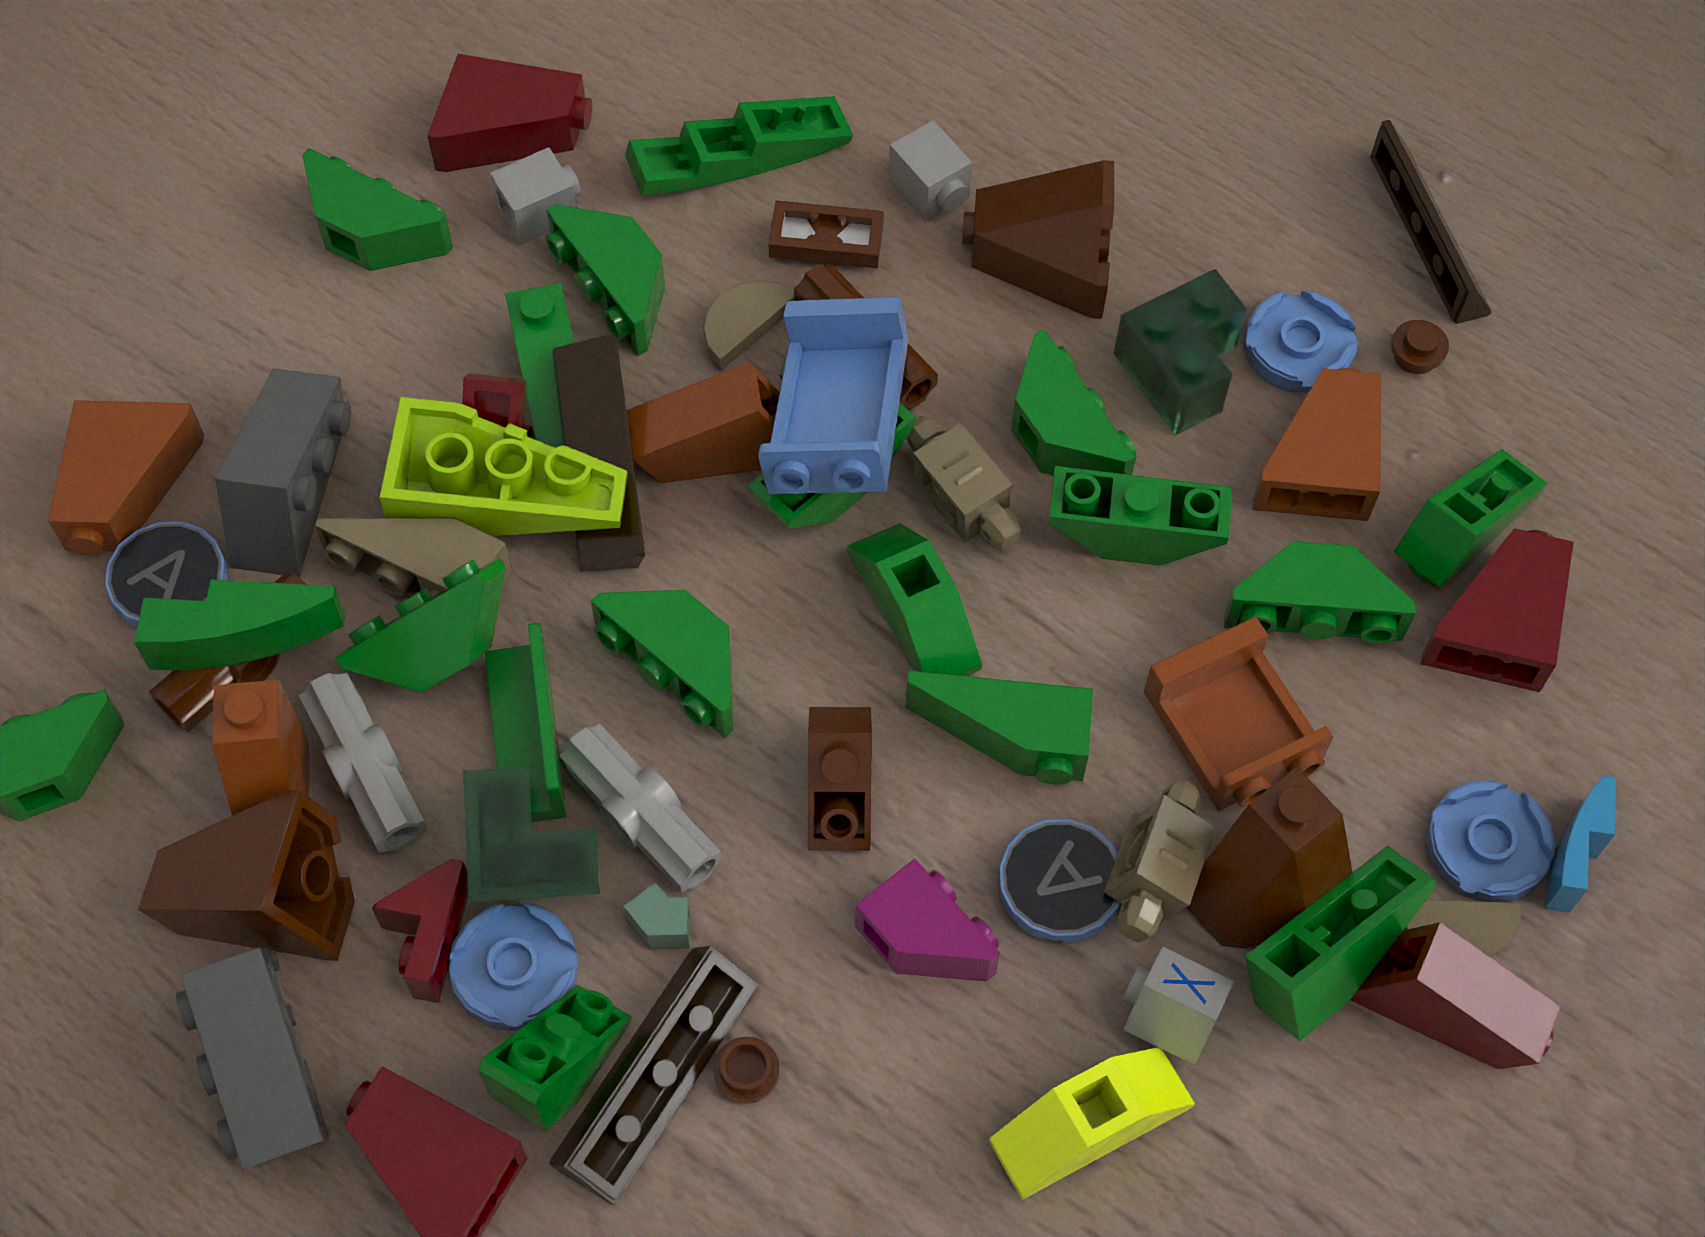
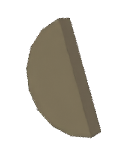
(742, 317)
(1481, 923)

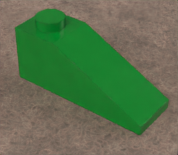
(539, 326)
(1467, 517)
(1018, 723)
(1336, 942)

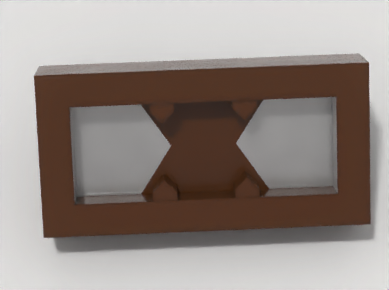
(826, 234)

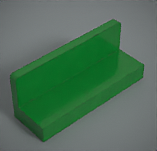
(526, 720)

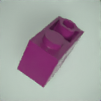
(923, 930)

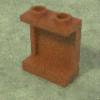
(1234, 716)

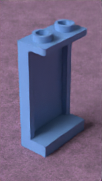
(837, 397)

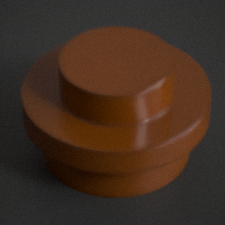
(1419, 346)
(746, 1070)

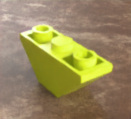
(1089, 1118)

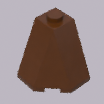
(1048, 234)
(1272, 863)
(257, 881)

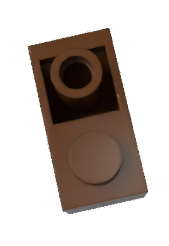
(839, 778)

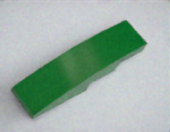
(729, 149)

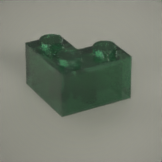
(1176, 345)
(507, 854)

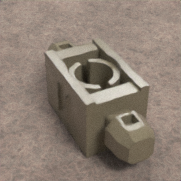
(963, 483)
(1160, 861)

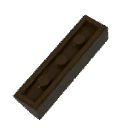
(1427, 227)
(597, 425)
(653, 1074)

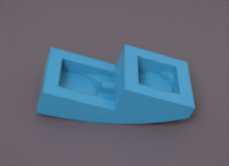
(1582, 839)

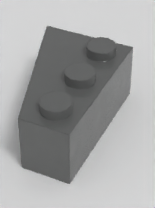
(280, 470)
(251, 1058)

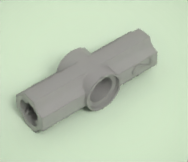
(363, 762)
(640, 808)

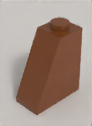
(705, 427)
(1329, 451)
(118, 469)
(258, 743)

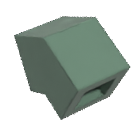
(660, 919)

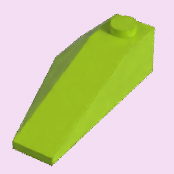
(493, 476)

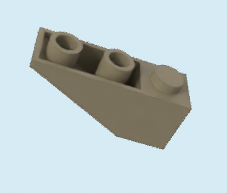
(408, 552)

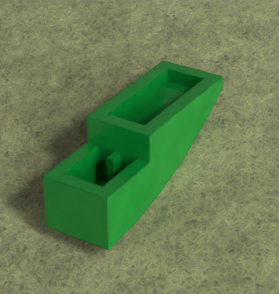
(235, 624)

